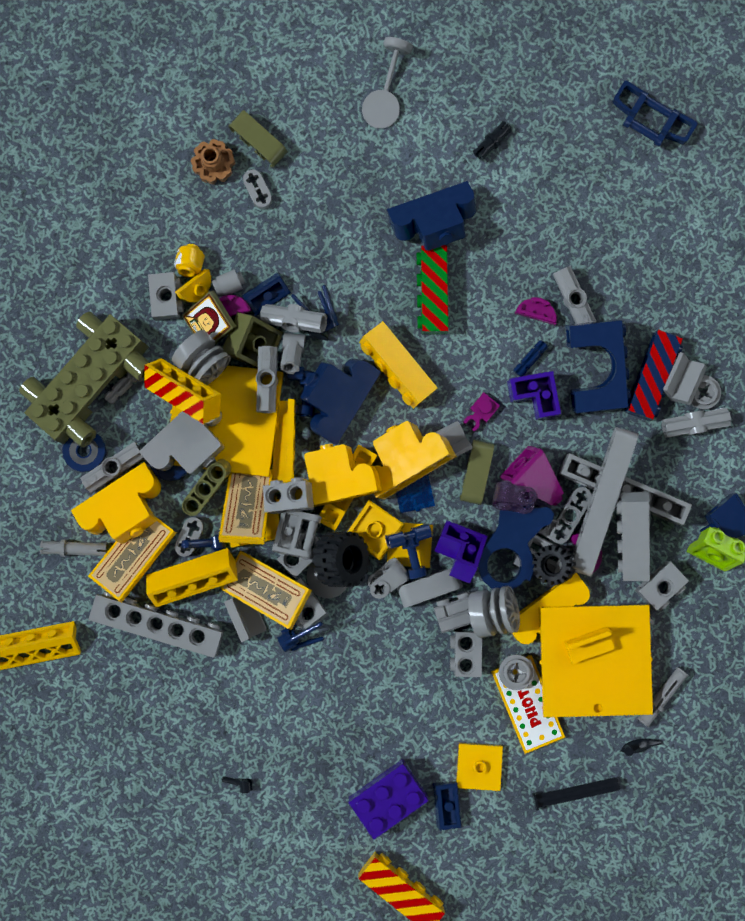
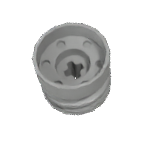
(201, 357)
(494, 611)

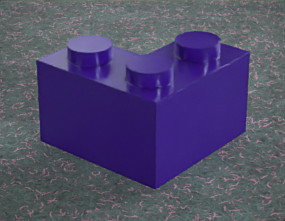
(540, 389)
(464, 547)

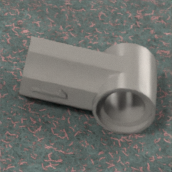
(292, 352)

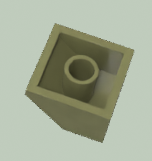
(249, 335)

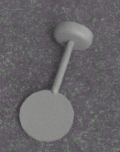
(382, 107)

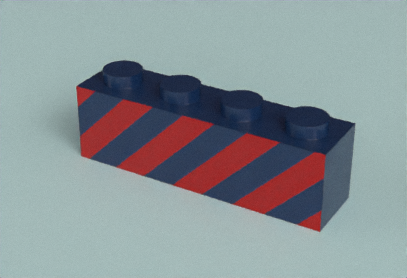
(654, 375)

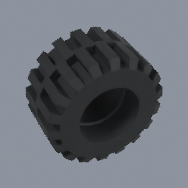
(341, 559)

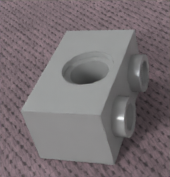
(159, 285)
(675, 585)

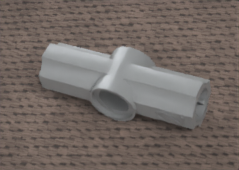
(569, 285)
(293, 318)
(267, 366)
(696, 422)
(101, 475)

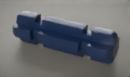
(531, 357)

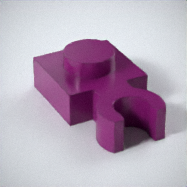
(482, 409)

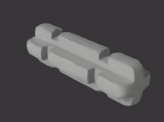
(119, 388)

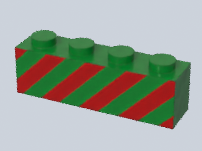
(434, 291)

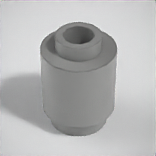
(228, 283)

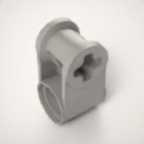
(389, 577)

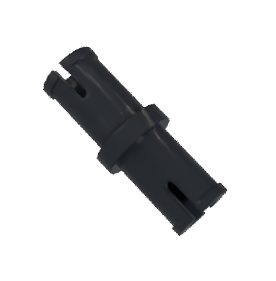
(492, 140)

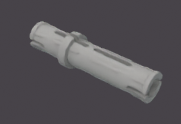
(73, 548)
(664, 695)

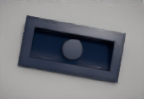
(265, 293)
(447, 805)

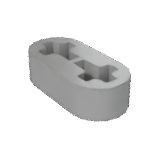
(261, 187)
(184, 534)

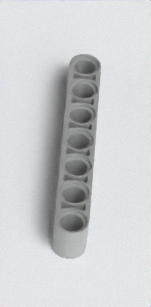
(604, 500)

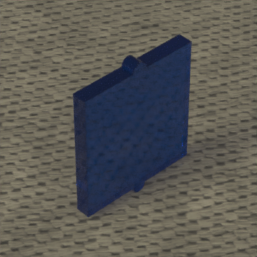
(416, 495)

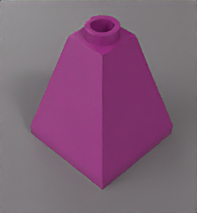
(534, 471)

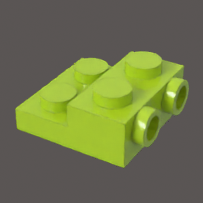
(718, 549)

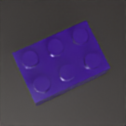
(388, 799)

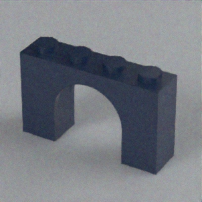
(613, 391)

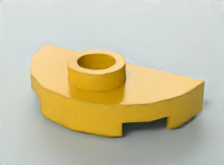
(196, 287)

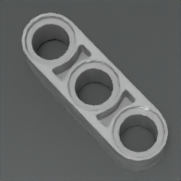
(428, 588)

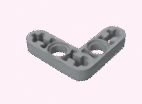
(548, 531)

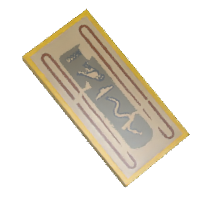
(243, 509)
(128, 562)
(267, 590)

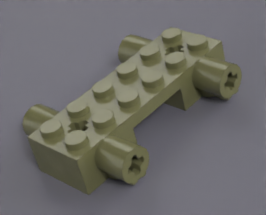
(84, 379)

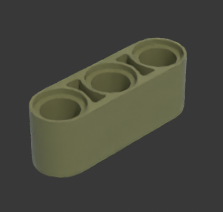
(258, 137)
(477, 472)
(199, 494)

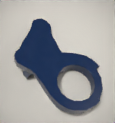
(514, 533)

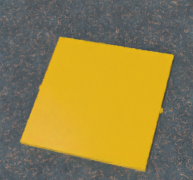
(244, 432)
(604, 684)

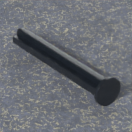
(575, 792)

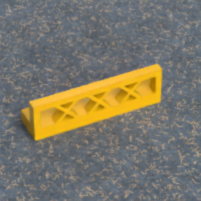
(284, 442)
(35, 639)

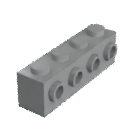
(635, 536)

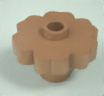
(218, 168)

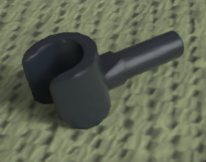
(245, 784)

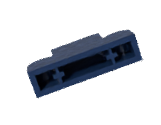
(434, 217)
(338, 396)

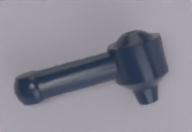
(213, 542)

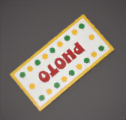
(527, 712)

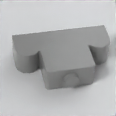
(186, 442)

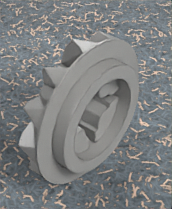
(713, 392)
(523, 679)

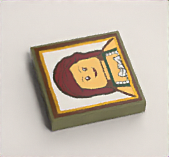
(210, 316)

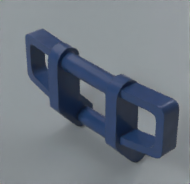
(671, 114)

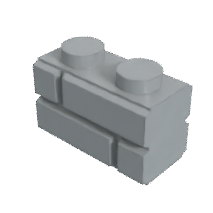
(452, 613)

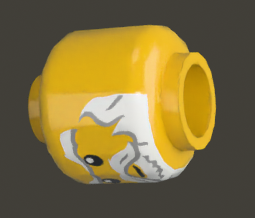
(189, 260)

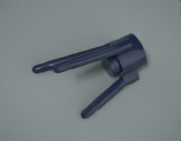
(327, 305)
(289, 638)

